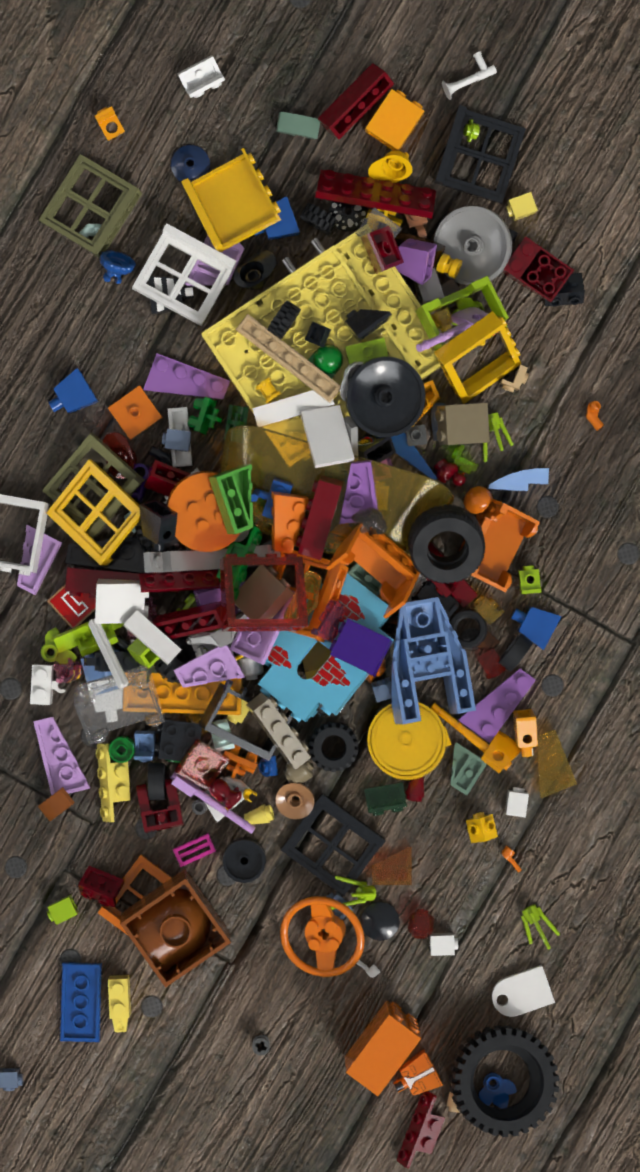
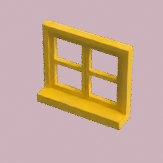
(77, 532)

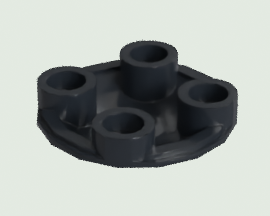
(380, 921)

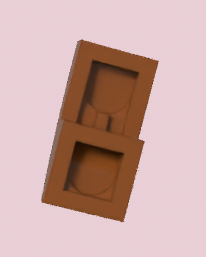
(56, 804)

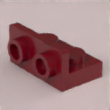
(100, 886)

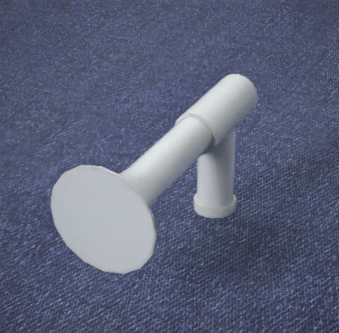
(450, 88)

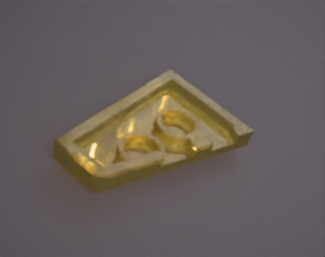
(552, 765)

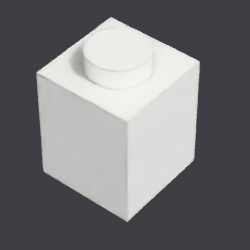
(516, 802)
(443, 944)

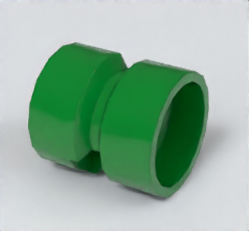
(122, 749)

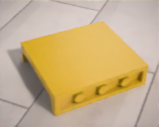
(232, 202)

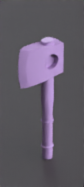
(463, 318)
(192, 789)

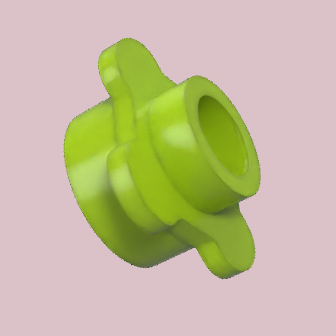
(471, 130)

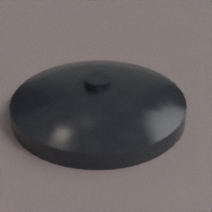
(385, 396)

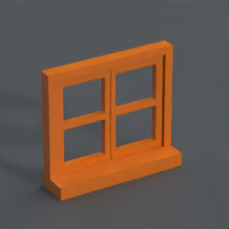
(330, 590)
(113, 914)

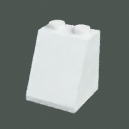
(119, 600)

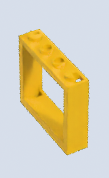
(468, 341)

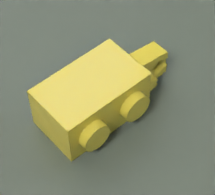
(119, 1001)

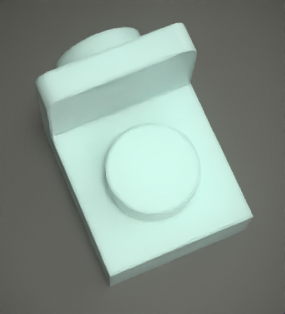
(219, 743)

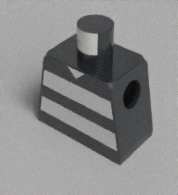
(166, 285)

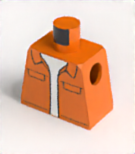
(418, 1075)

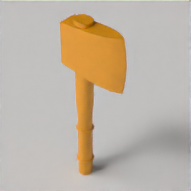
(496, 754)

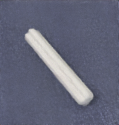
(108, 654)

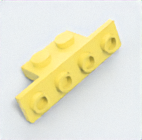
(113, 782)

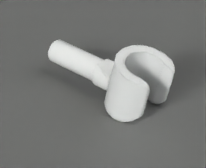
(373, 971)

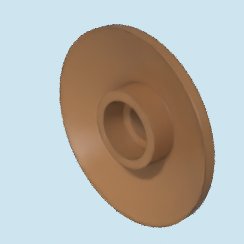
(294, 808)

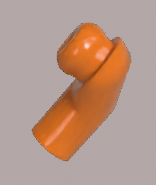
(592, 414)

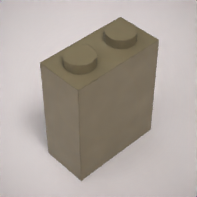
(462, 424)
(263, 594)

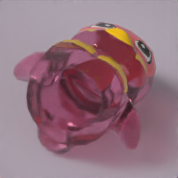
(68, 672)

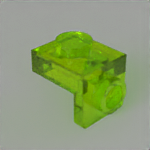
(465, 465)

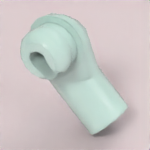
(90, 229)

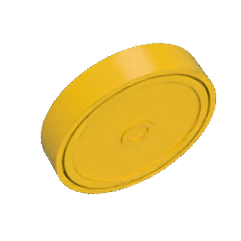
(407, 749)

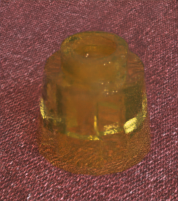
(442, 319)

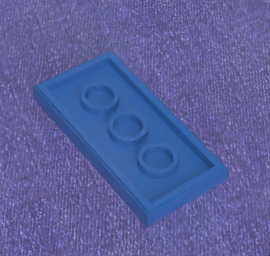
(81, 1002)

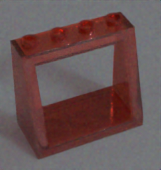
(228, 618)

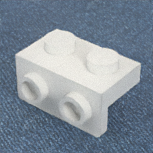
(201, 77)

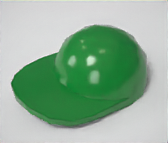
(327, 359)

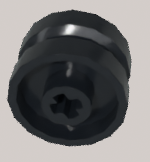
(247, 848)

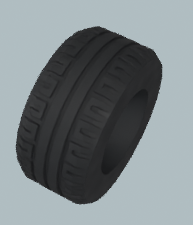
(453, 567)

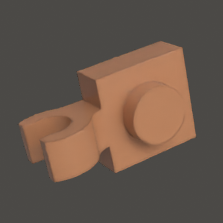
(417, 223)

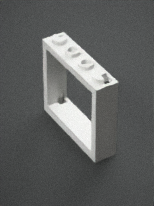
(33, 504)

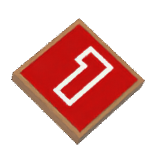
(72, 608)

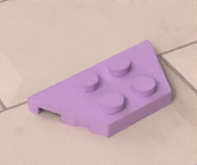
(206, 274)

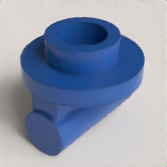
(268, 768)

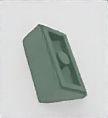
(364, 578)

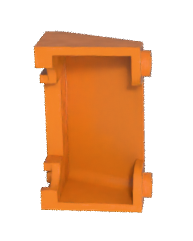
(503, 533)

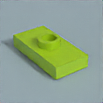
(366, 350)

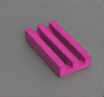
(209, 843)

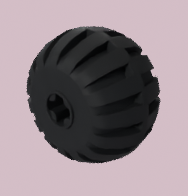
(185, 655)

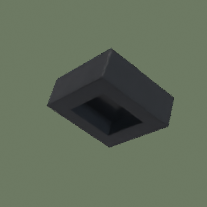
(317, 334)

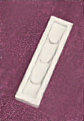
(288, 408)

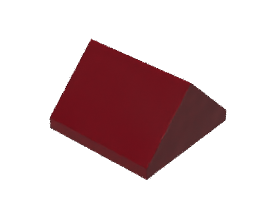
(382, 249)

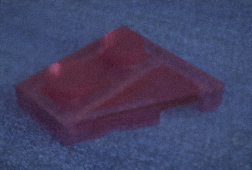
(330, 620)

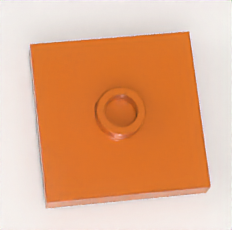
(135, 412)

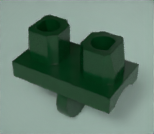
(236, 417)

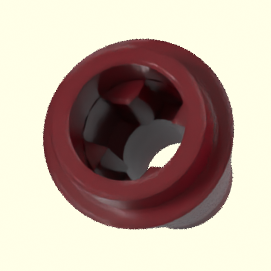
(415, 790)

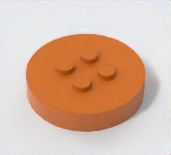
(199, 516)

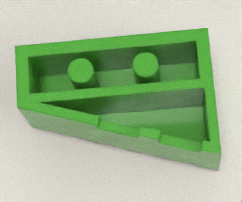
(233, 498)

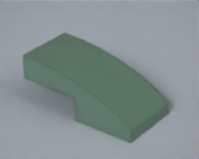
(298, 125)

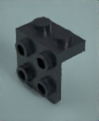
(176, 739)

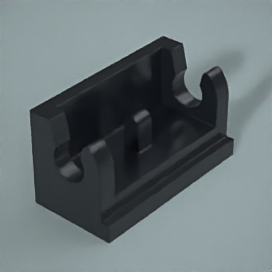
(429, 591)

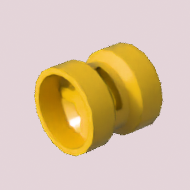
(449, 265)

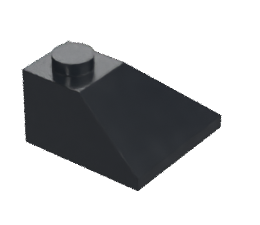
(365, 322)

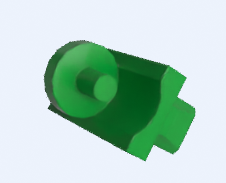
(206, 417)

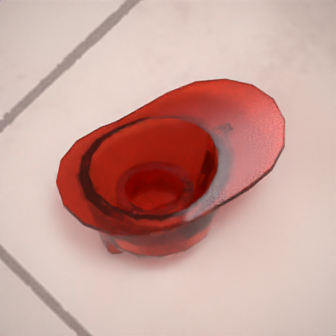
(121, 447)

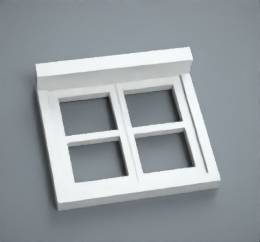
(197, 251)

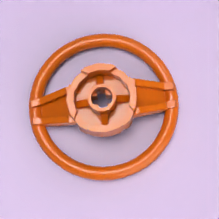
(323, 943)

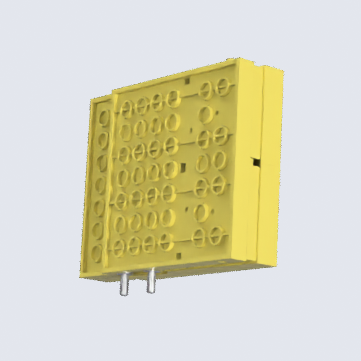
(325, 293)

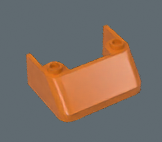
(381, 560)

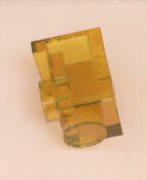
(487, 609)

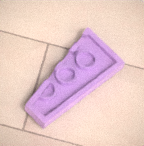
(58, 759)

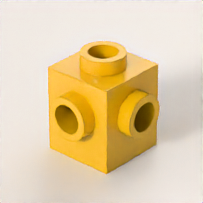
(481, 827)

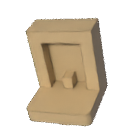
(520, 378)

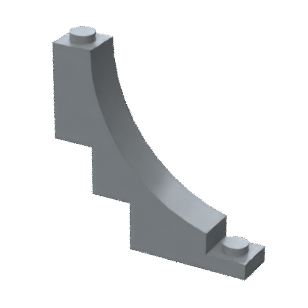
(193, 560)

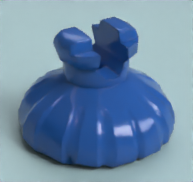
(116, 265)

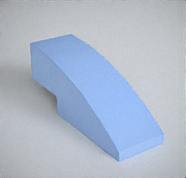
(519, 480)

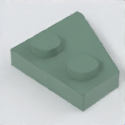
(465, 769)

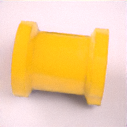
(268, 390)

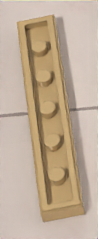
(288, 358)

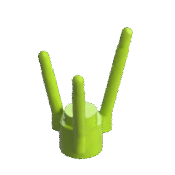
(495, 423)
(363, 892)
(532, 915)

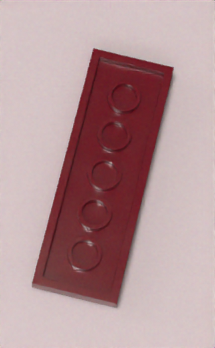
(376, 193)

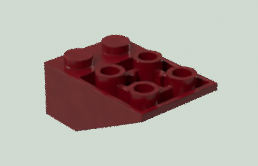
(537, 270)

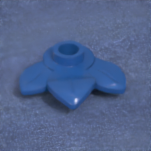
(496, 1093)

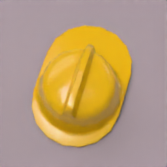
(392, 167)

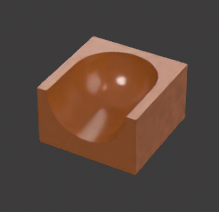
(175, 928)

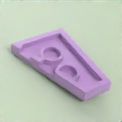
(48, 552)

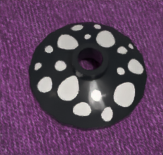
(346, 222)

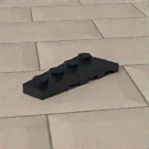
(126, 558)

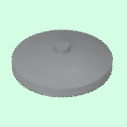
(477, 239)

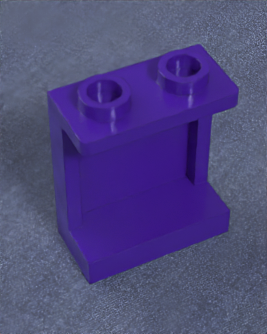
(360, 647)

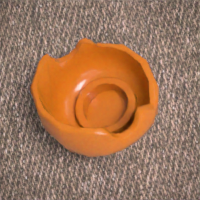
(477, 499)

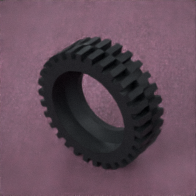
(530, 1107)

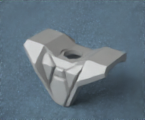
(214, 639)

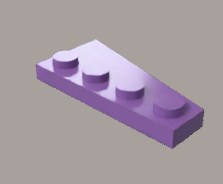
(498, 705)

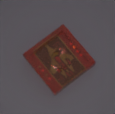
(202, 764)

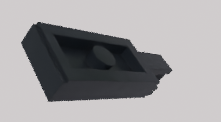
(125, 659)

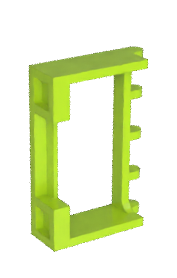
(483, 284)

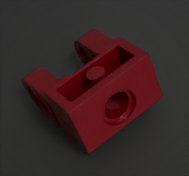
(164, 818)

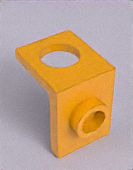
(106, 116)

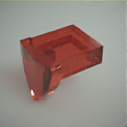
(490, 664)

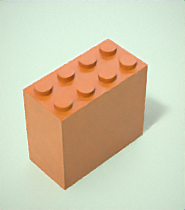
(382, 1047)

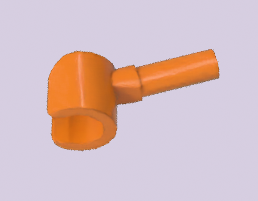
(507, 854)

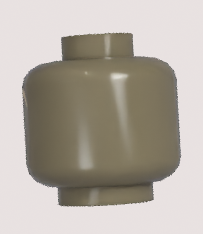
(301, 774)

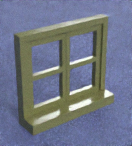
(113, 220)
(130, 486)

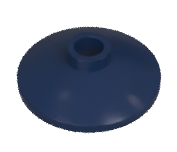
(186, 153)

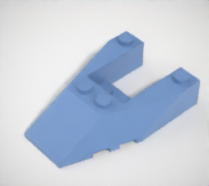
(427, 650)

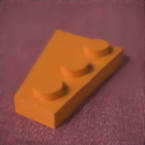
(288, 515)

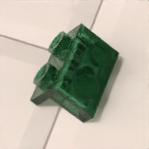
(385, 798)

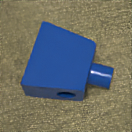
(286, 226)
(73, 393)
(536, 625)

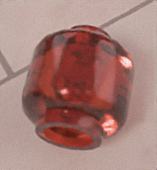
(420, 924)

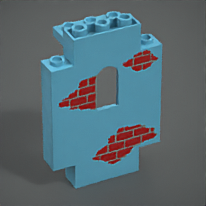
(336, 679)

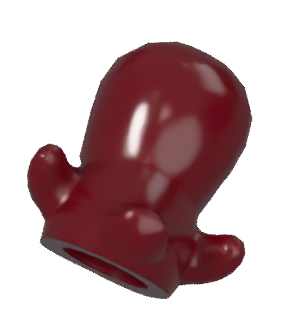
(223, 793)

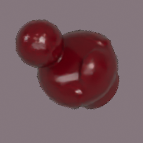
(447, 470)

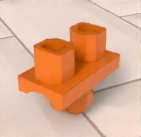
(247, 764)

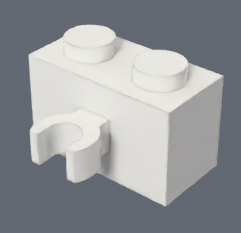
(43, 684)

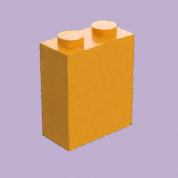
(395, 120)

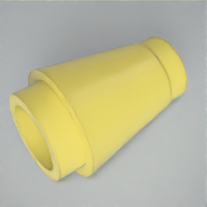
(260, 815)

